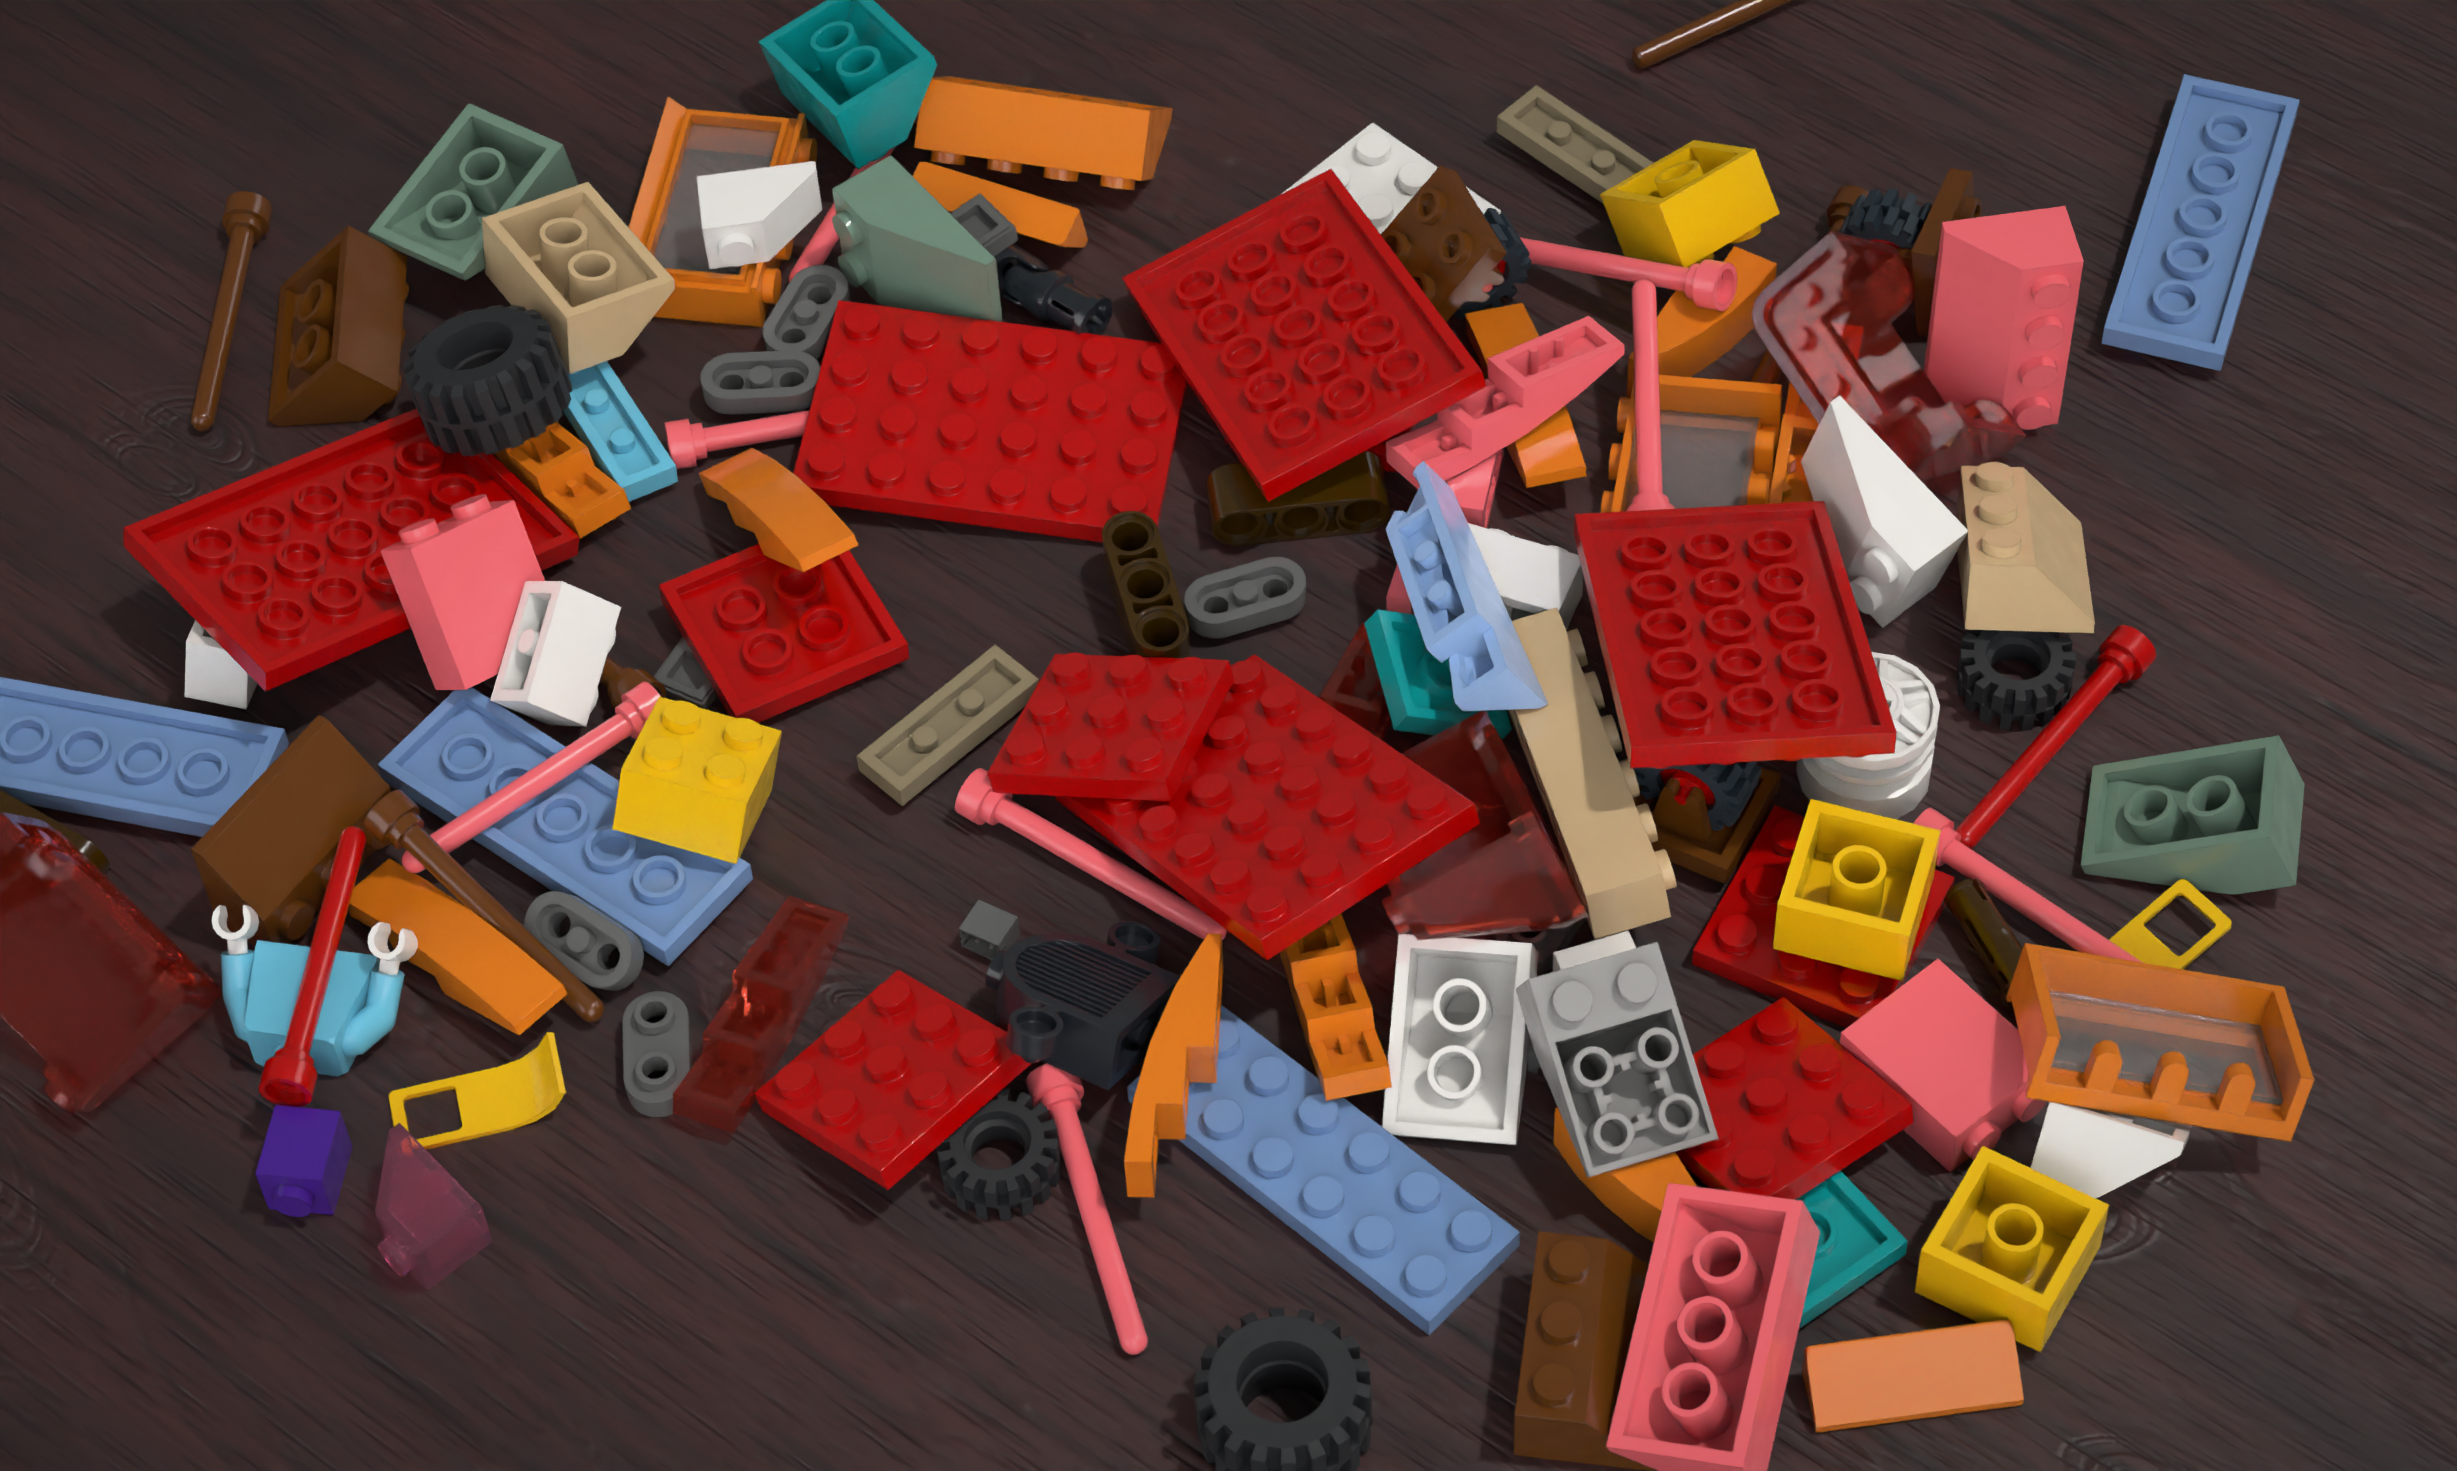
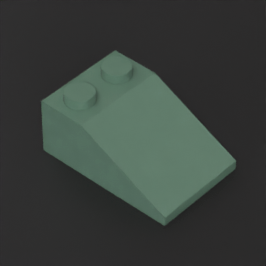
(469, 174)
(911, 247)
(2199, 815)

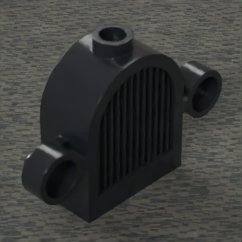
(1082, 1000)

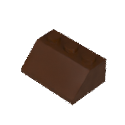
(339, 334)
(285, 832)
(1576, 1348)

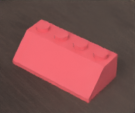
(2005, 312)
(1714, 1331)

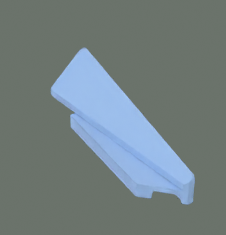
(1459, 602)

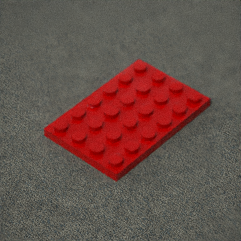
(1303, 334)
(990, 422)
(293, 557)
(1731, 635)
(1283, 814)

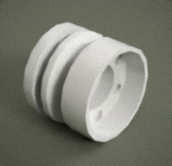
(1884, 782)

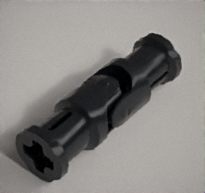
(1050, 294)

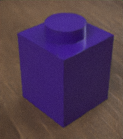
(304, 1160)

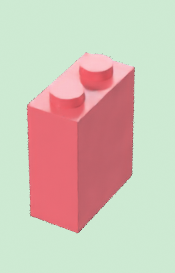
(463, 587)
(1949, 1060)

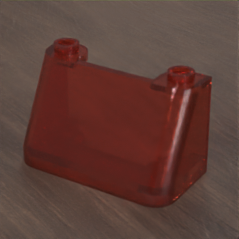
(1835, 337)
(1499, 873)
(85, 968)

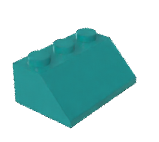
(852, 75)

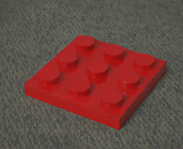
(780, 632)
(1111, 727)
(1742, 932)
(892, 1079)
(1788, 1106)

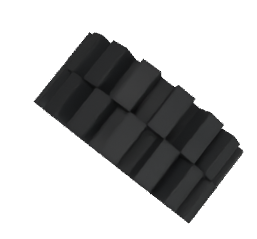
(2009, 697)
(1010, 1185)

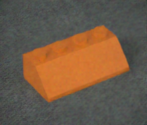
(1041, 129)

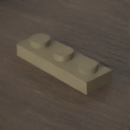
(1568, 142)
(947, 725)

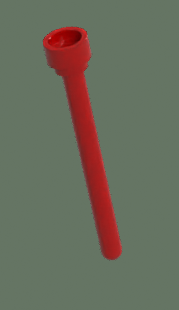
(2122, 658)
(290, 1074)

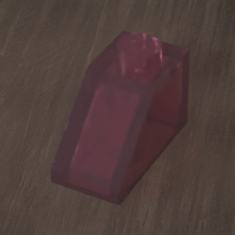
(425, 1213)

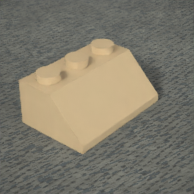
(577, 270)
(2020, 556)

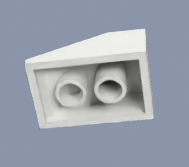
(1883, 516)
(1458, 1039)

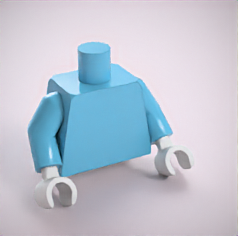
(265, 982)

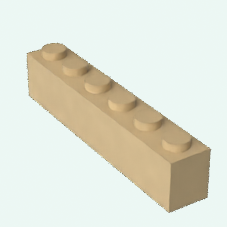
(1586, 786)

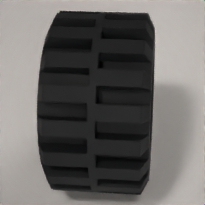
(488, 380)
(1274, 1356)

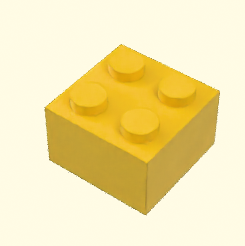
(1691, 204)
(697, 779)
(1856, 889)
(2011, 1247)

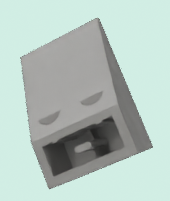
(1617, 1059)

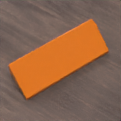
(1027, 212)
(1912, 1375)

